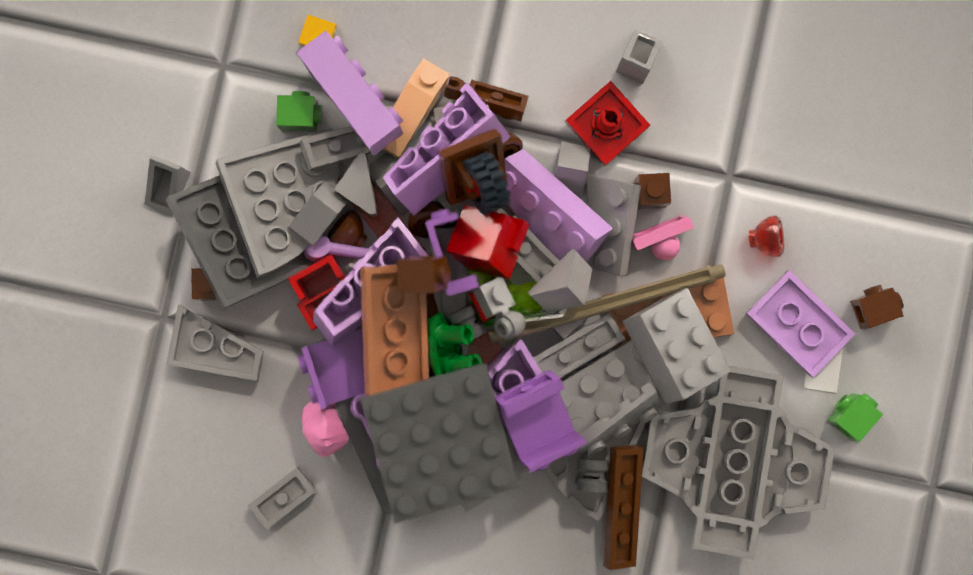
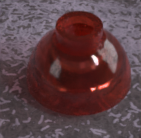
(768, 236)

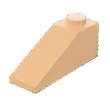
(417, 102)

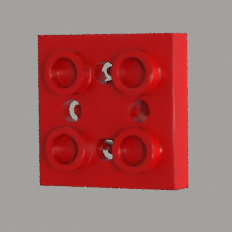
(611, 104)

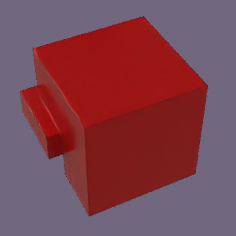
(487, 241)
(315, 284)

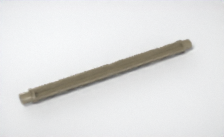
(622, 299)

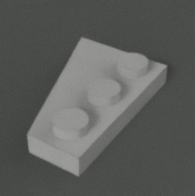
(617, 205)
(211, 349)
(627, 415)

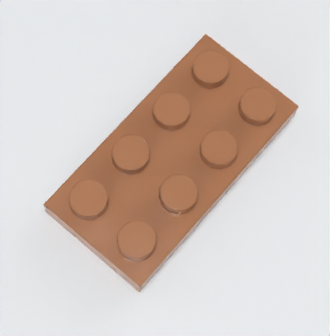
(710, 300)
(392, 331)

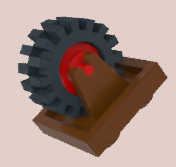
(476, 172)

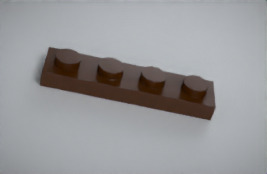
(623, 506)

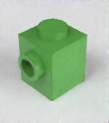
(298, 112)
(855, 415)

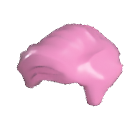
(323, 429)

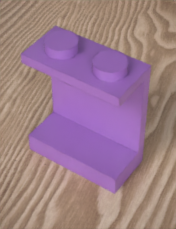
(440, 219)
(335, 369)
(538, 421)

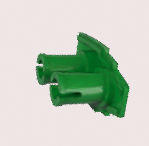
(444, 345)

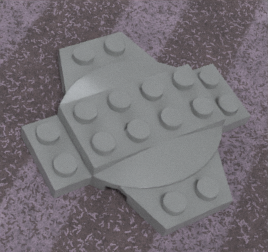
(737, 462)

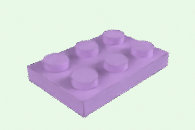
(800, 324)

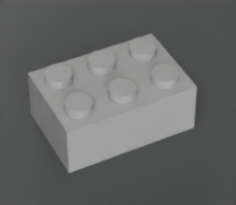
(676, 346)

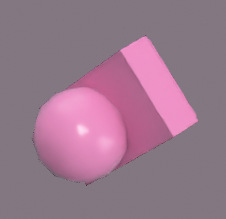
(663, 237)

